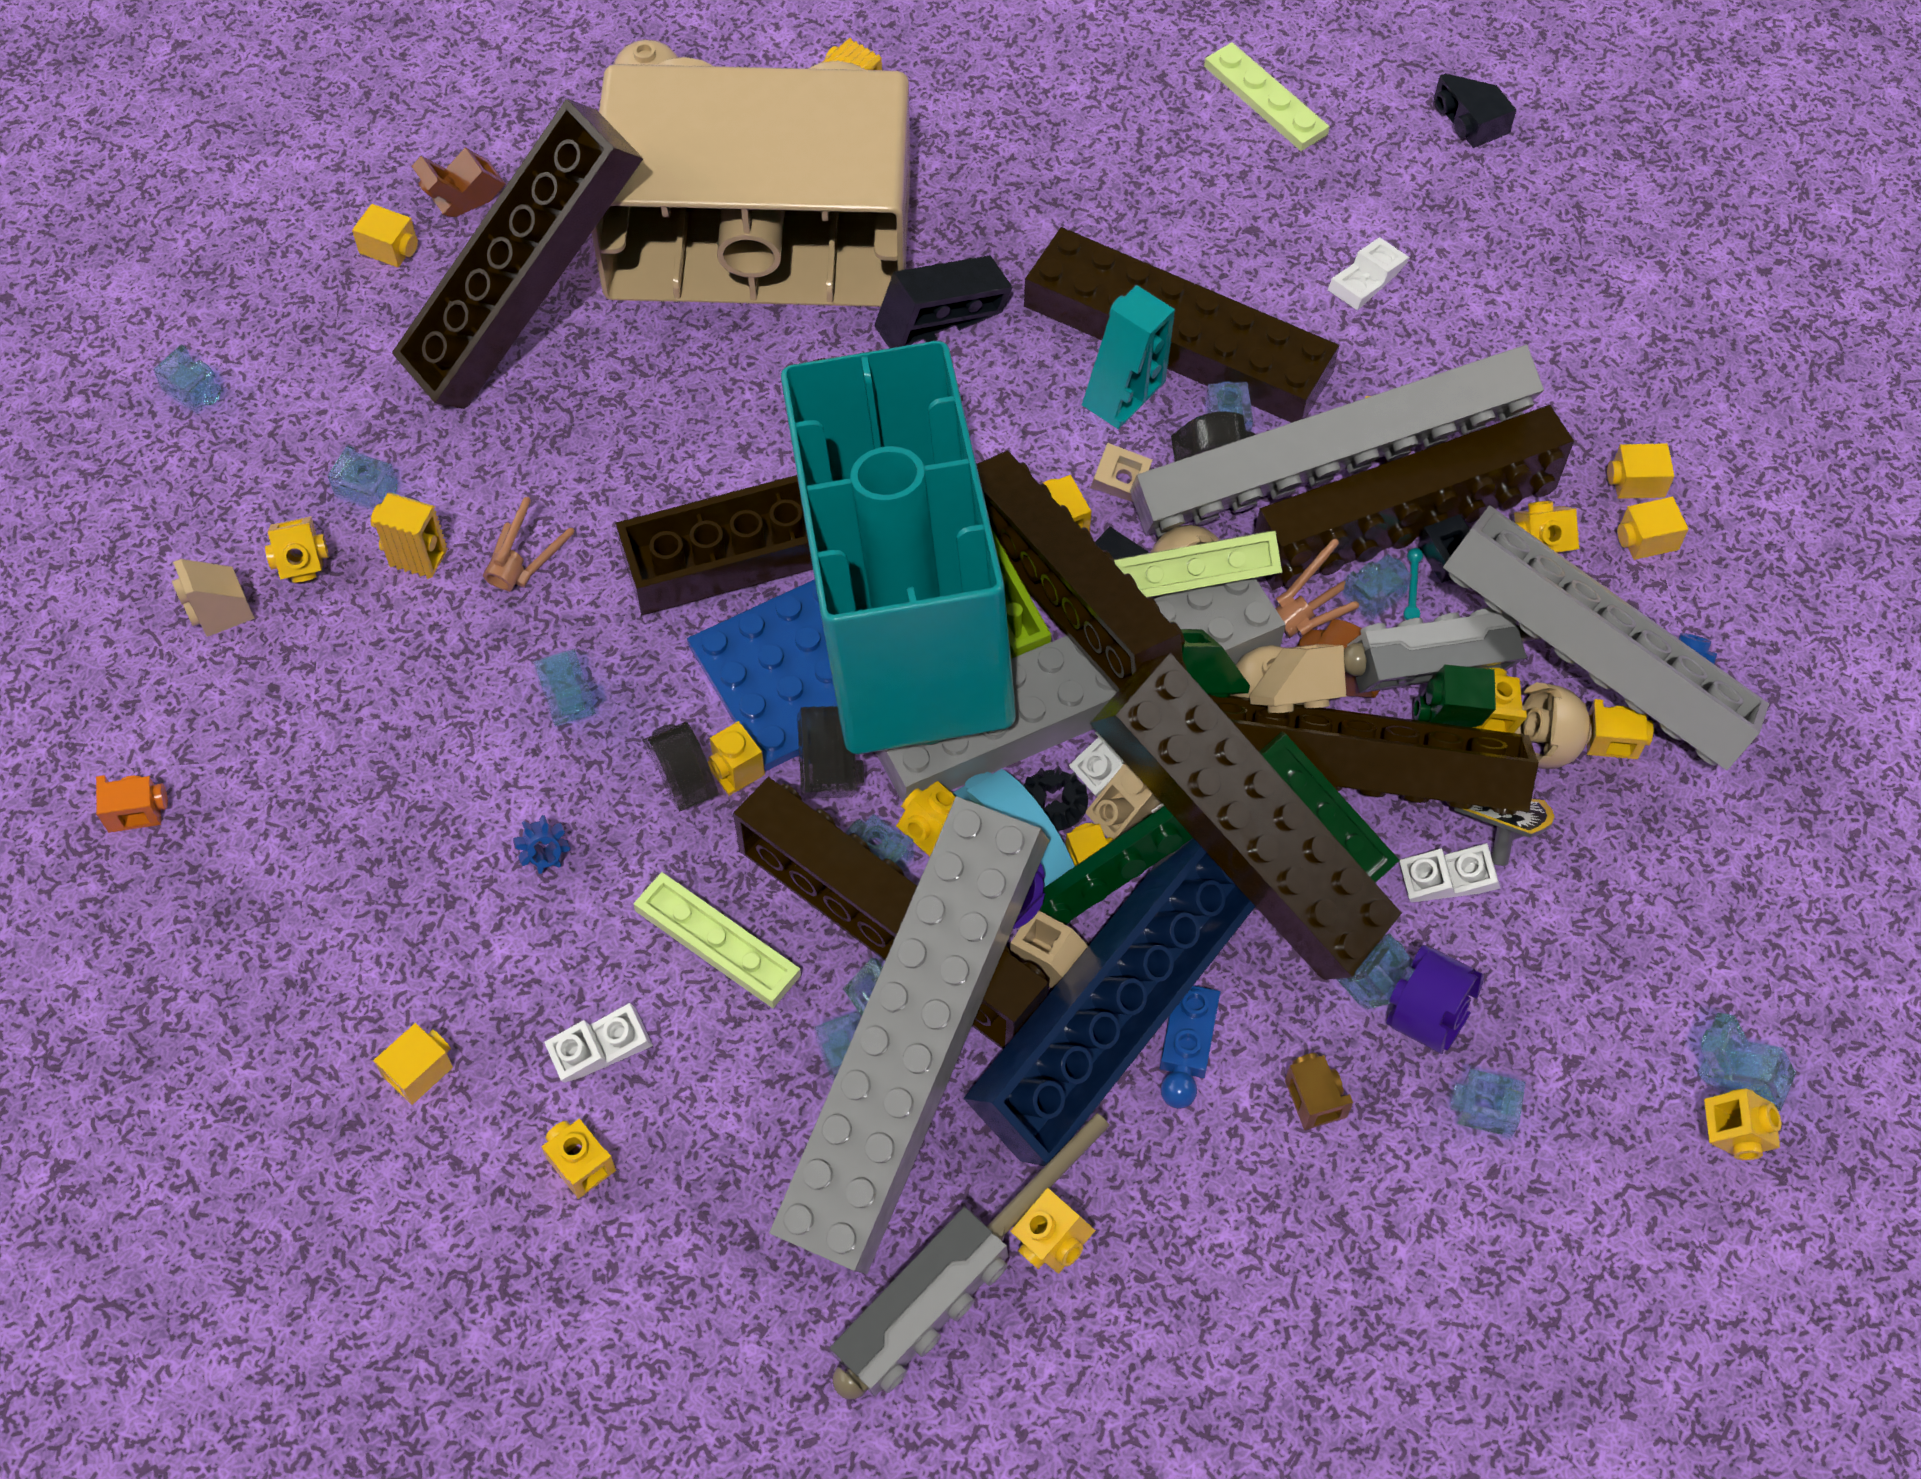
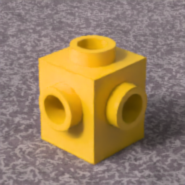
(1550, 525)
(296, 535)
(926, 815)
(1742, 1123)
(1051, 1233)

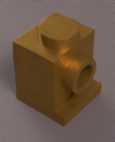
(1317, 1091)

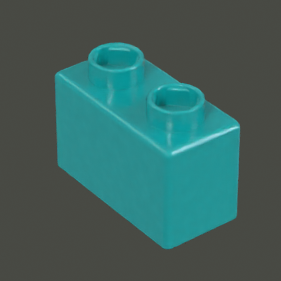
(900, 548)

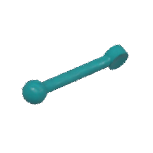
(1414, 556)

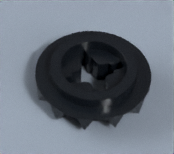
(1074, 796)

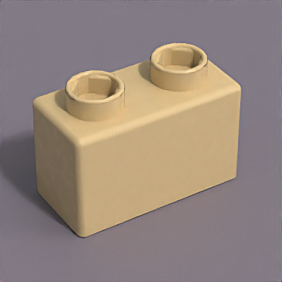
(757, 184)

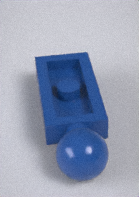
(1188, 1045)

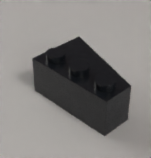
(940, 297)

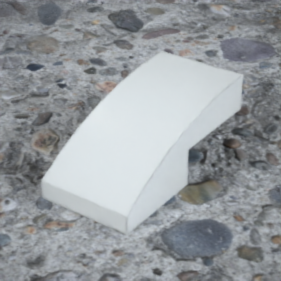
(1371, 271)

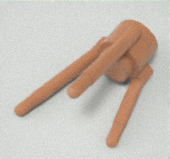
(506, 565)
(1298, 612)

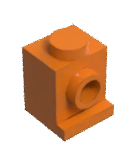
(129, 802)

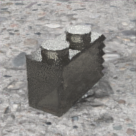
(824, 761)

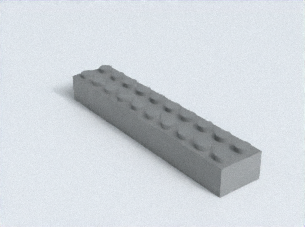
(1336, 441)
(1063, 692)
(910, 1036)

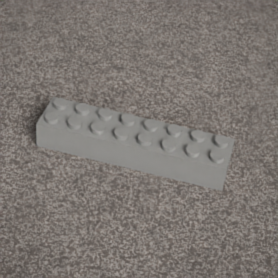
(1608, 639)

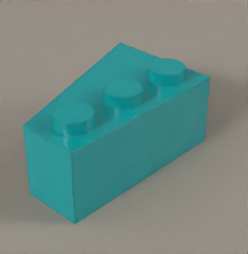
(1130, 357)

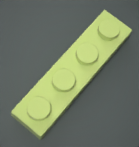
(1266, 96)
(1204, 564)
(717, 940)

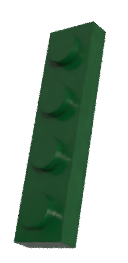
(1329, 806)
(1113, 866)

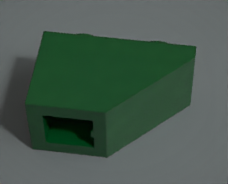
(1211, 665)
(1457, 697)

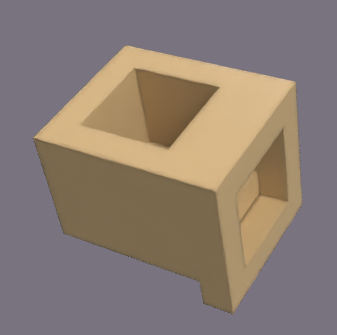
(1114, 462)

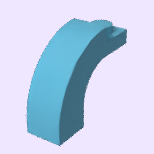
(1008, 796)

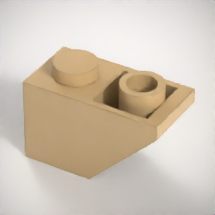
(211, 595)
(1302, 675)
(1122, 803)
(1048, 946)

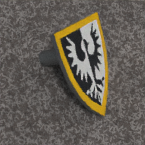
(1513, 826)

